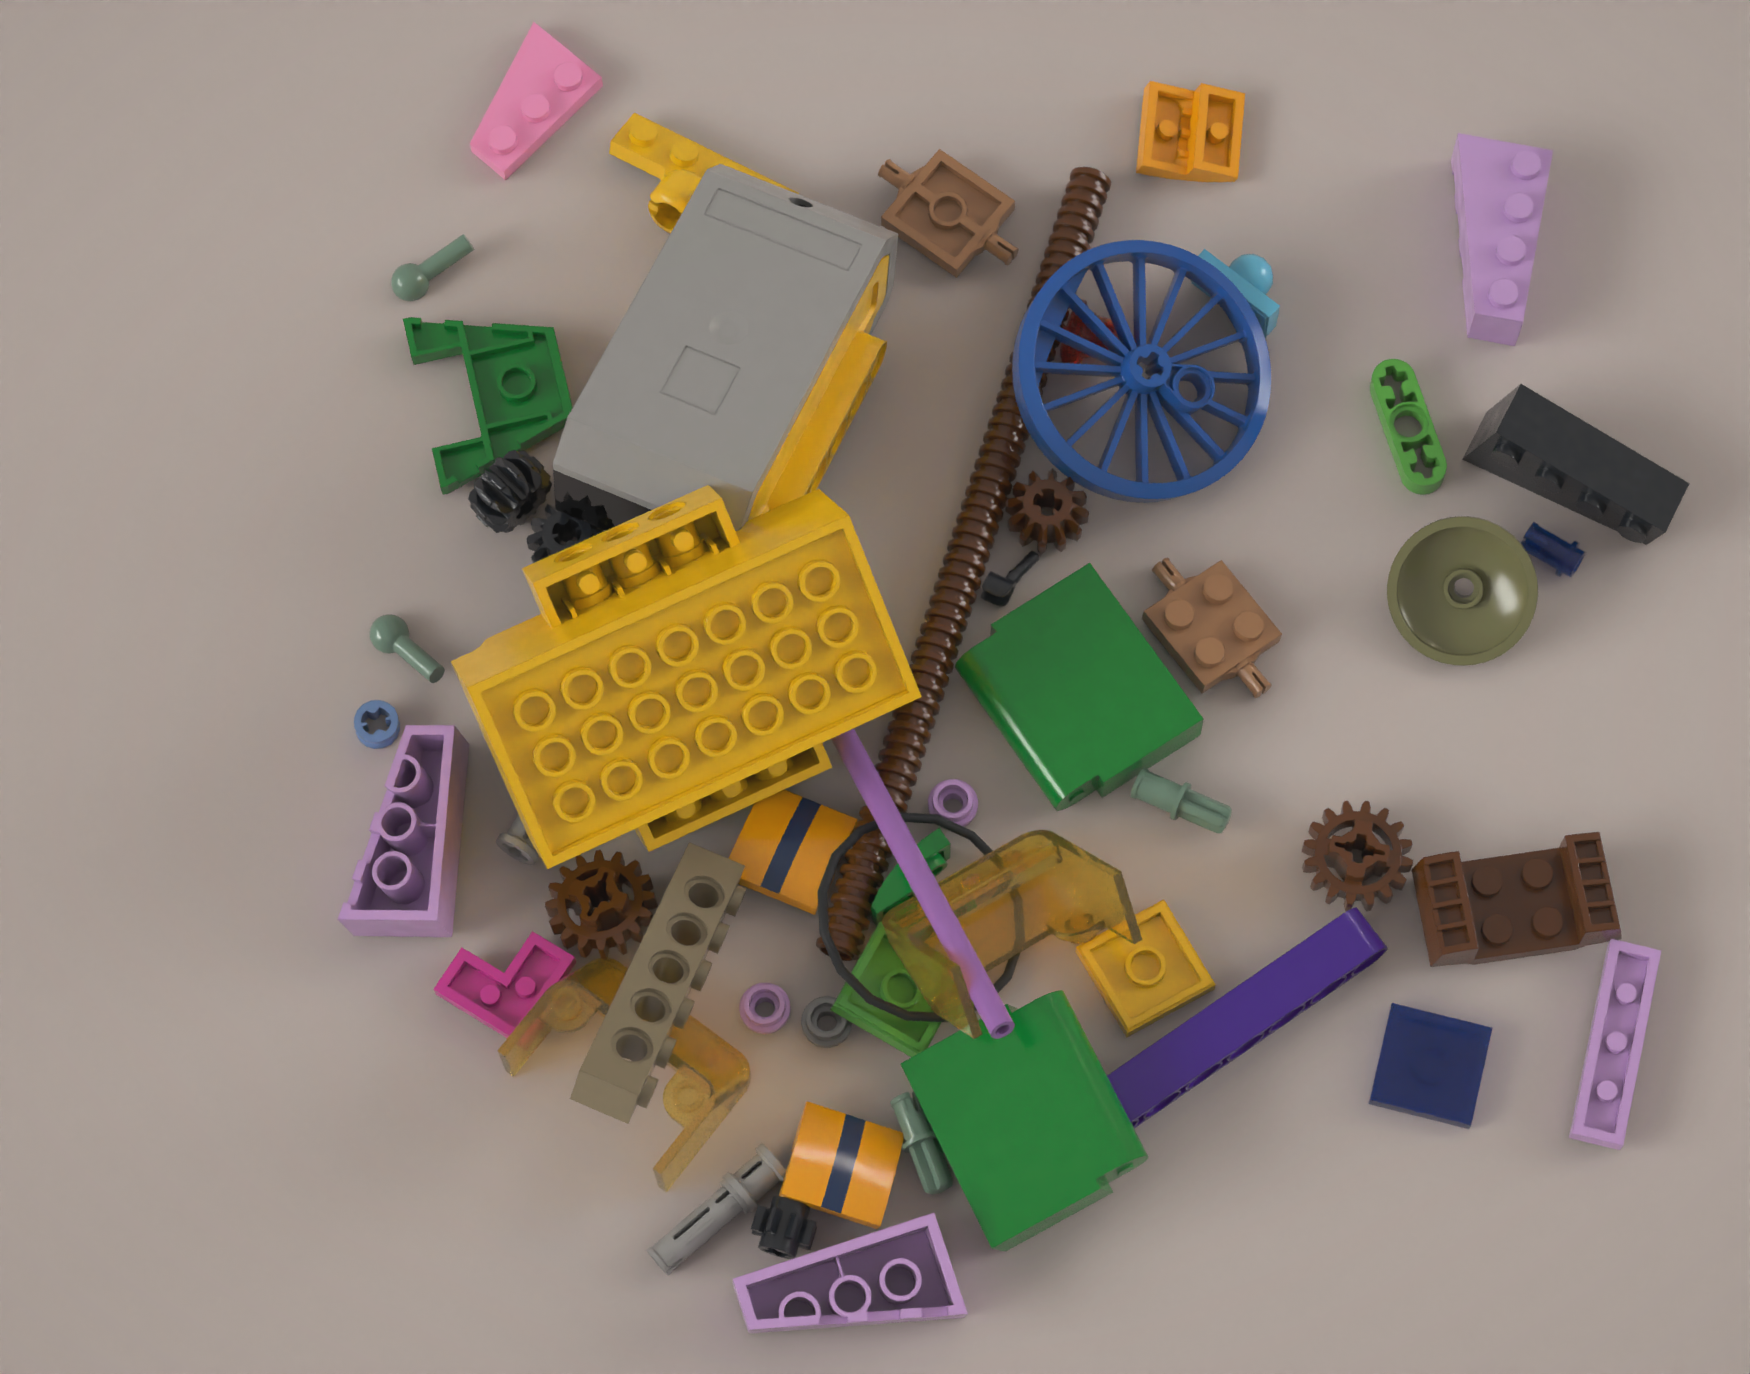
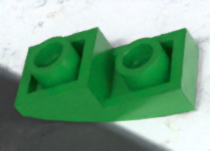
(896, 888)

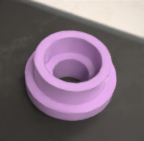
(957, 790)
(764, 993)

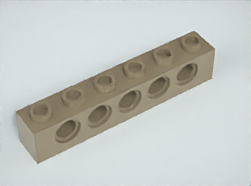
(671, 952)

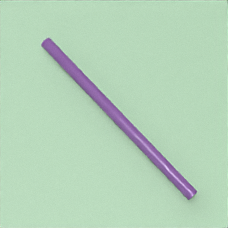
(924, 884)

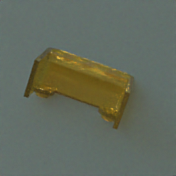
(1005, 906)
(708, 1069)

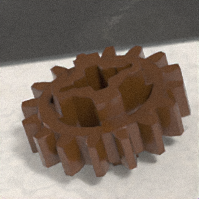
(1338, 855)
(609, 922)

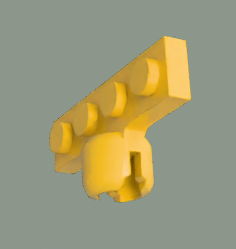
(673, 160)

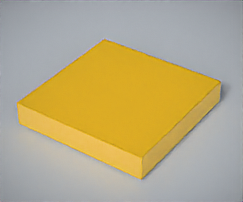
(1147, 977)

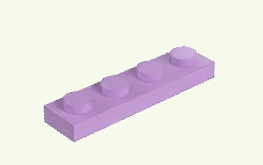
(1615, 1044)

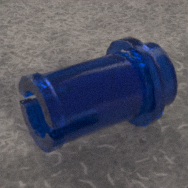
(1553, 550)

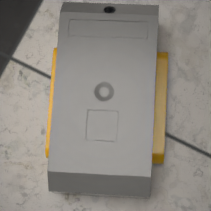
(732, 358)

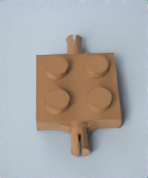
(948, 212)
(1211, 627)

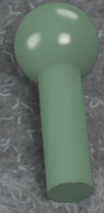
(412, 280)
(391, 635)

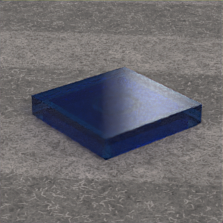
(1430, 1066)

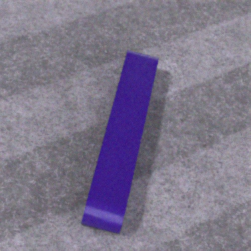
(1246, 1015)

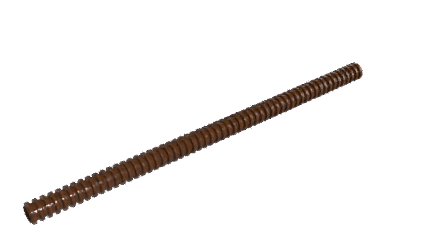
(956, 586)

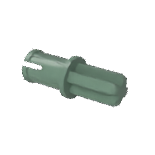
(1181, 801)
(922, 1144)

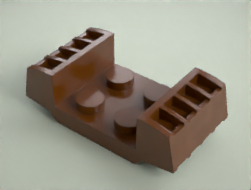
(1516, 903)

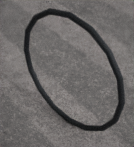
(824, 925)

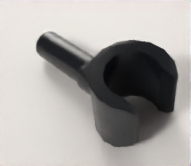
(1000, 589)

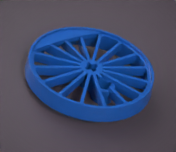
(1042, 326)

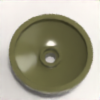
(1457, 626)

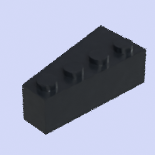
(1575, 466)

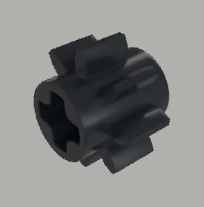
(784, 1227)

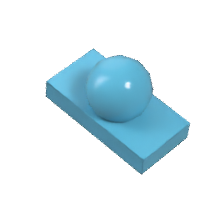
(1253, 279)

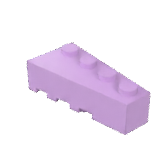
(1499, 220)
(414, 845)
(863, 1281)

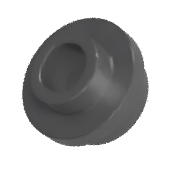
(813, 1012)

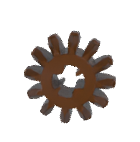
(1065, 517)

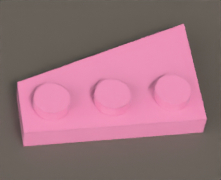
(532, 102)

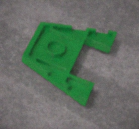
(513, 384)

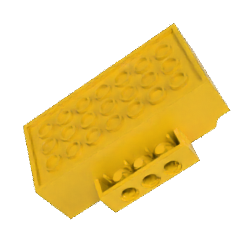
(683, 670)

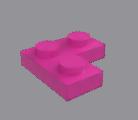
(499, 997)

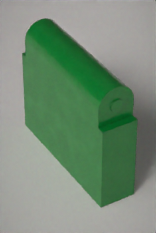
(1078, 690)
(1026, 1120)

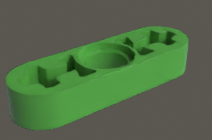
(1432, 453)

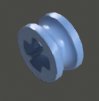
(373, 710)

